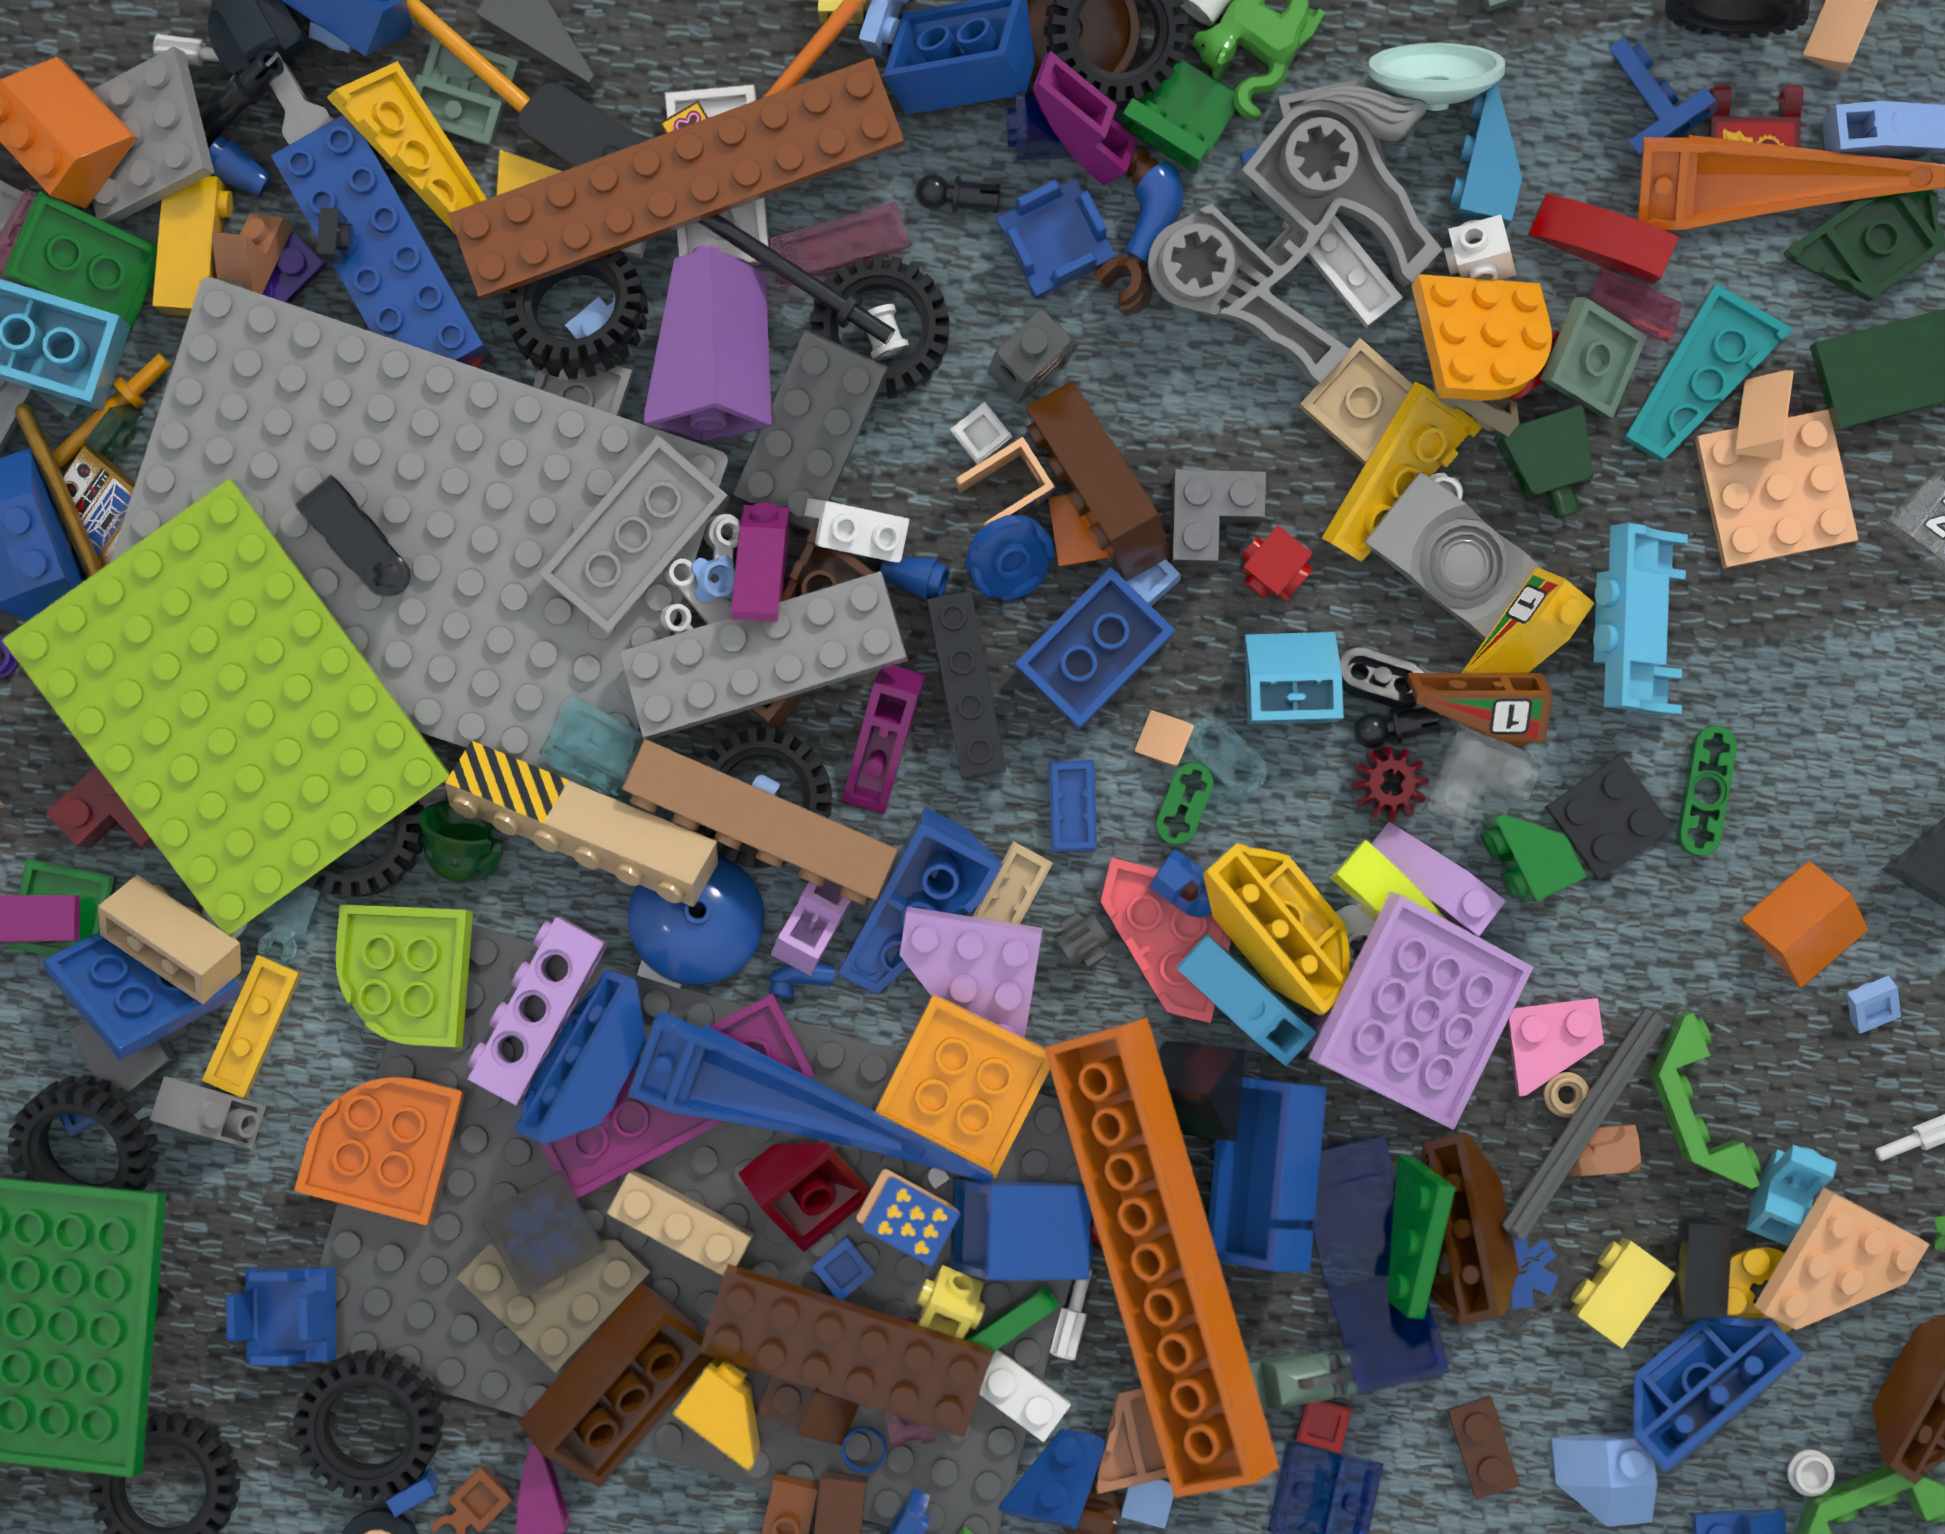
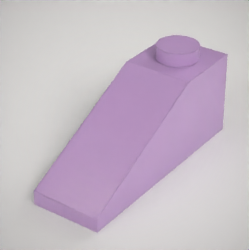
(1447, 885)

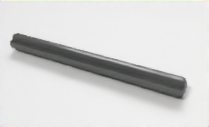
(1583, 1125)

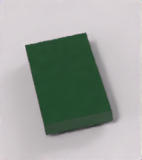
(1883, 370)

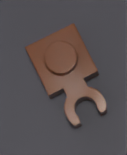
(475, 1503)

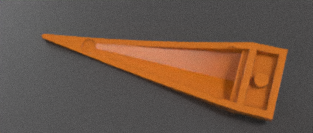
(1723, 180)

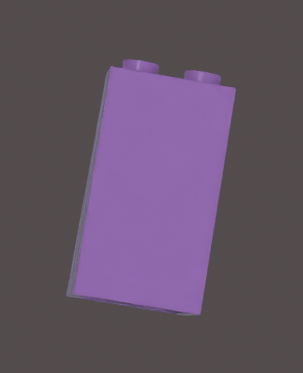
(712, 350)

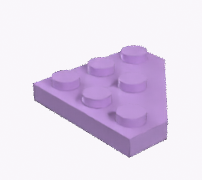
(974, 963)

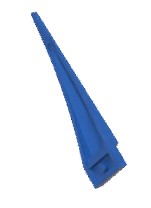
(723, 1080)

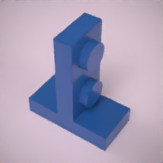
(1660, 97)

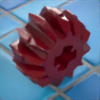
(1404, 788)

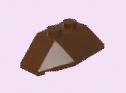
(1476, 1254)
(1912, 1405)

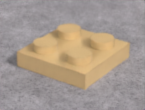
(1358, 400)

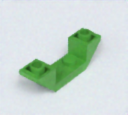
(1684, 1045)
(1876, 1487)

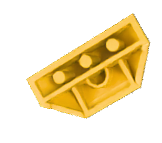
(1280, 924)

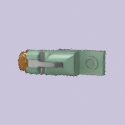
(1302, 1378)

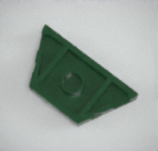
(1874, 241)

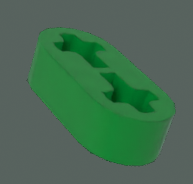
(1194, 808)

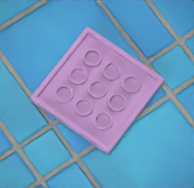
(1421, 1011)

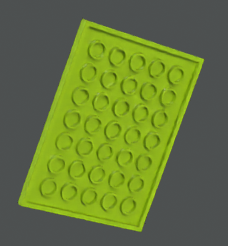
(227, 707)

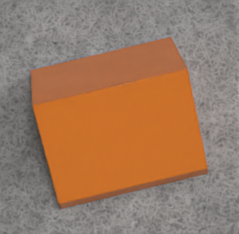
(1806, 922)

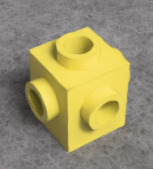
(951, 1302)

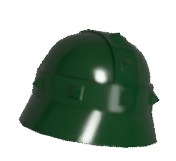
(457, 845)

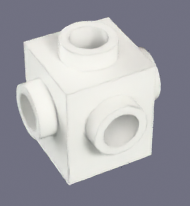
(1480, 250)

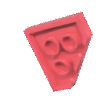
(1158, 936)

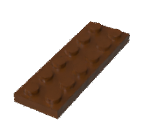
(846, 1350)

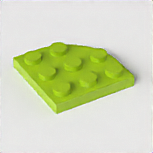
(406, 971)

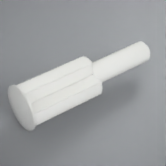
(193, 48)
(1925, 1135)
(1071, 1323)

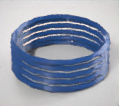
(855, 1468)

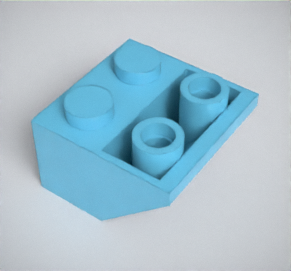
(1293, 678)

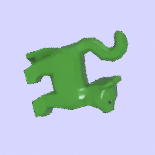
(1266, 35)

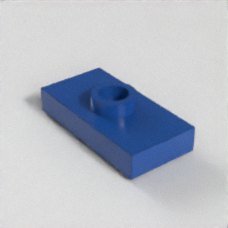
(1072, 806)

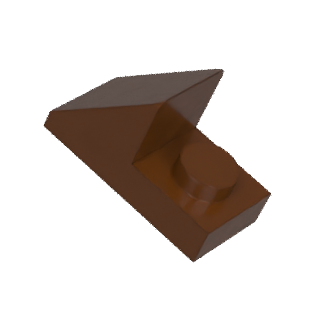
(809, 1410)

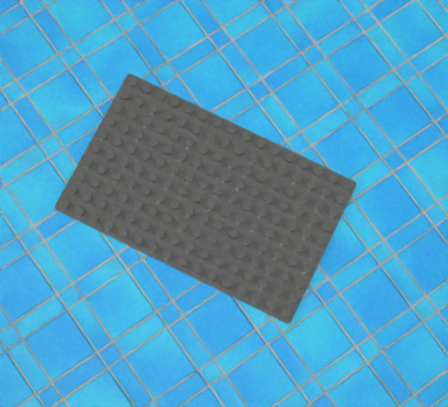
(404, 1296)

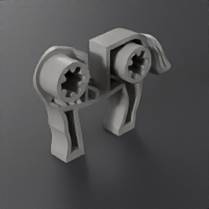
(1305, 171)

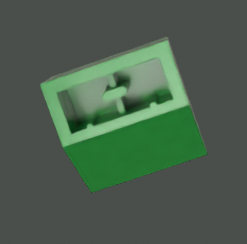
(1532, 856)

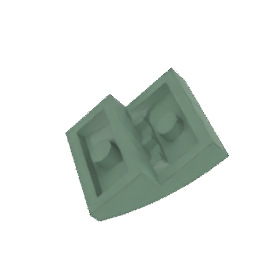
(460, 97)

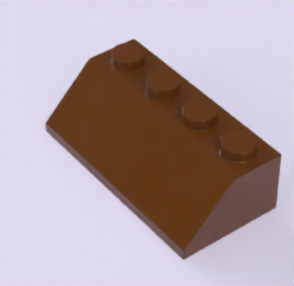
(617, 1386)

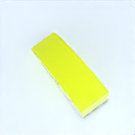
(1371, 877)

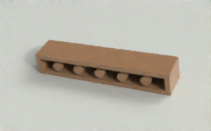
(760, 820)

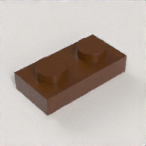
(1483, 1447)

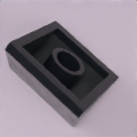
(1204, 1087)

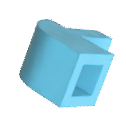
(1788, 1192)

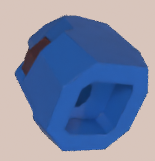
(1182, 885)

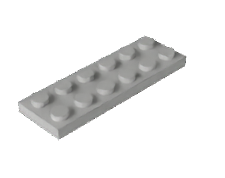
(755, 663)

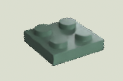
(1593, 357)

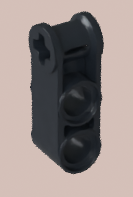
(353, 536)

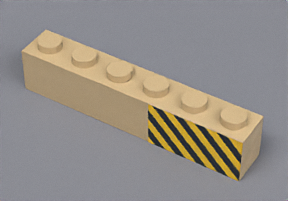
(581, 824)

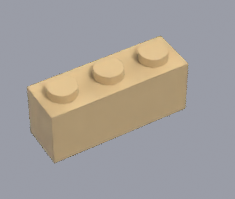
(170, 938)
(680, 1222)

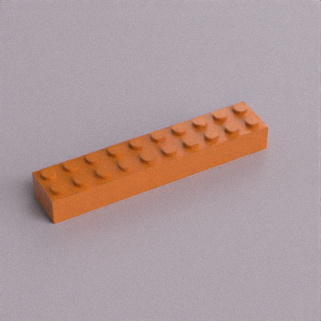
(1162, 1259)

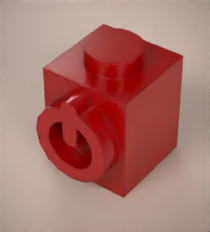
(1275, 565)

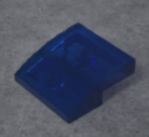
(1324, 1492)

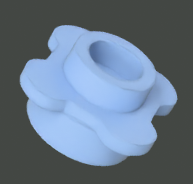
(725, 573)

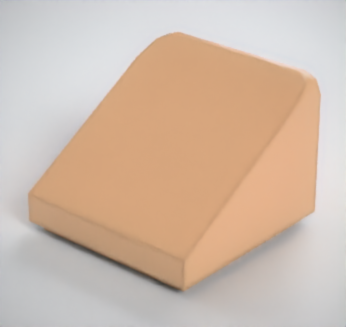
(1164, 738)

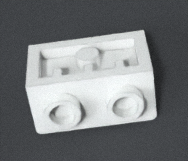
(858, 530)

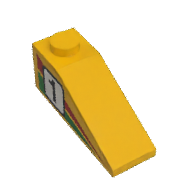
(1532, 626)

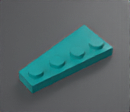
(1711, 359)

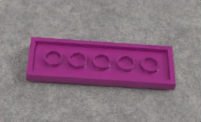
(641, 1132)

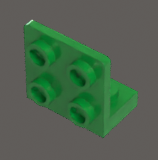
(1182, 116)

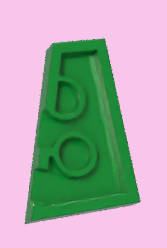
(1418, 1230)

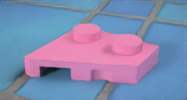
(1551, 1039)

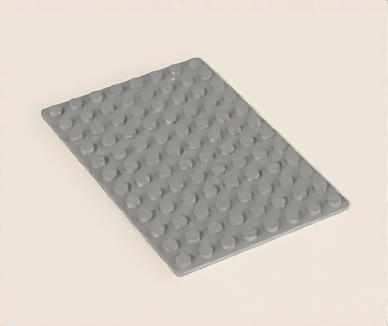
(457, 472)

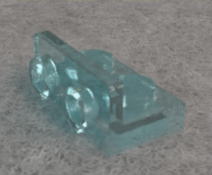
(592, 746)

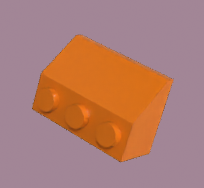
(61, 131)

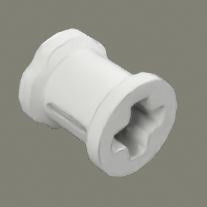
(896, 344)

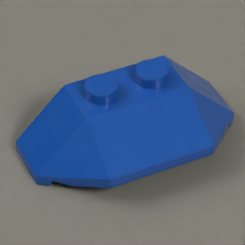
(34, 545)
(586, 1062)
(1706, 1383)

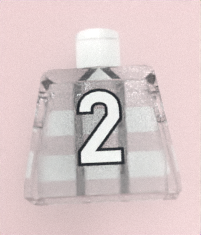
(1920, 521)

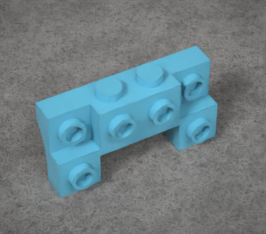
(1634, 619)

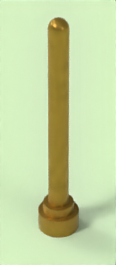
(58, 489)

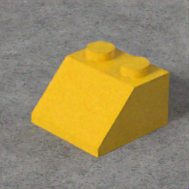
(723, 1411)

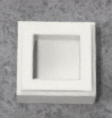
(981, 433)

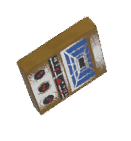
(100, 497)

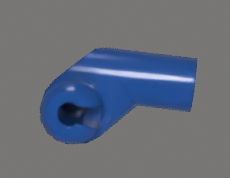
(784, 977)

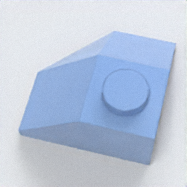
(1607, 1476)

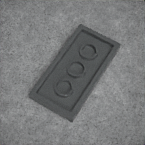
(812, 427)

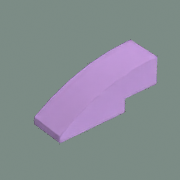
(811, 926)

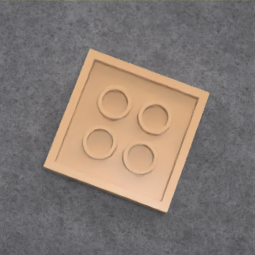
(1775, 505)

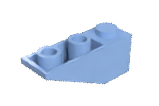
(1885, 128)

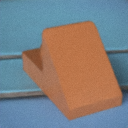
(253, 252)

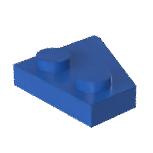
(1057, 1481)

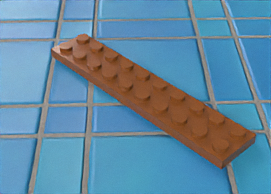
(676, 179)

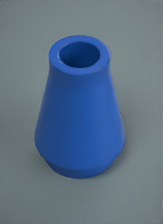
(237, 168)
(918, 576)

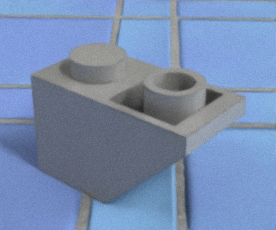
(207, 1112)

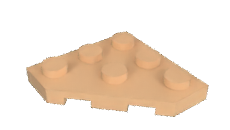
(1838, 1262)

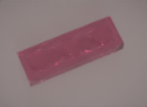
(843, 240)

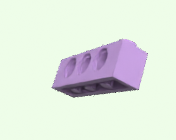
(583, 954)

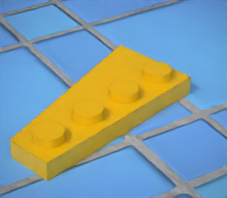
(1416, 441)

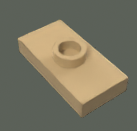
(1014, 886)

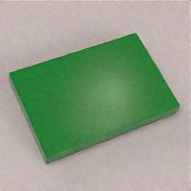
(81, 259)

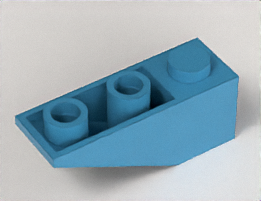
(1492, 167)
(1247, 999)

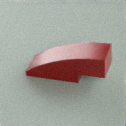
(1604, 237)

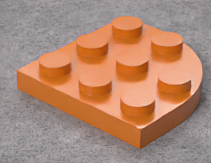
(383, 1147)

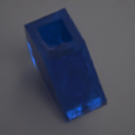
(1031, 132)

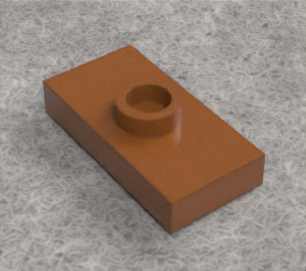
(790, 1506)

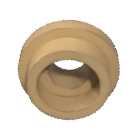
(1552, 1089)

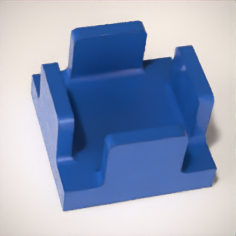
(1055, 236)
(285, 1315)

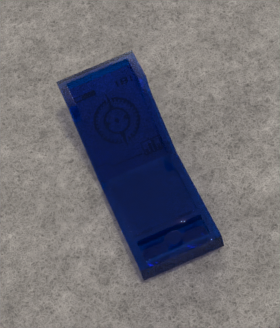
(1354, 1256)

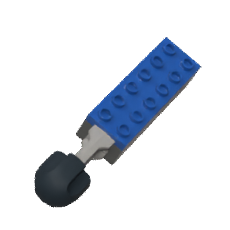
(333, 166)

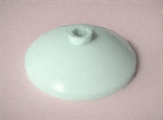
(1436, 72)

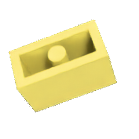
(1621, 1291)

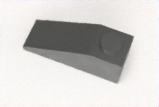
(539, 32)

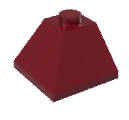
(804, 1189)

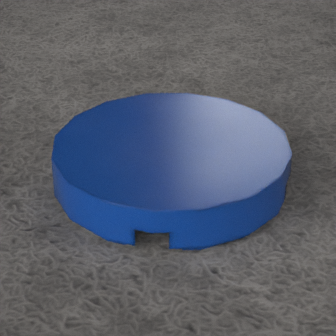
(1009, 557)

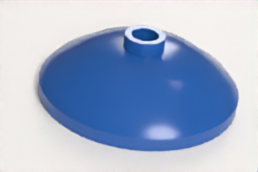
(703, 948)

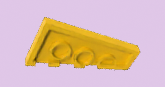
(408, 137)

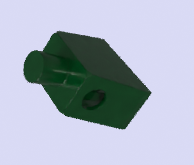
(1550, 458)

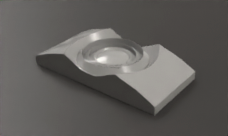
(1451, 554)

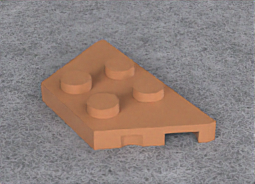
(1131, 1446)

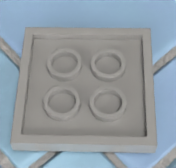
(171, 145)

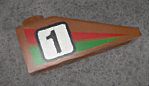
(1495, 704)

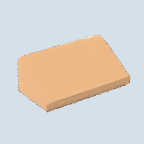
(1838, 32)
(1764, 415)

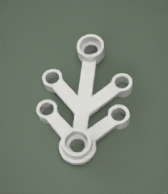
(717, 607)

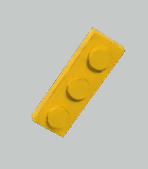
(251, 1026)

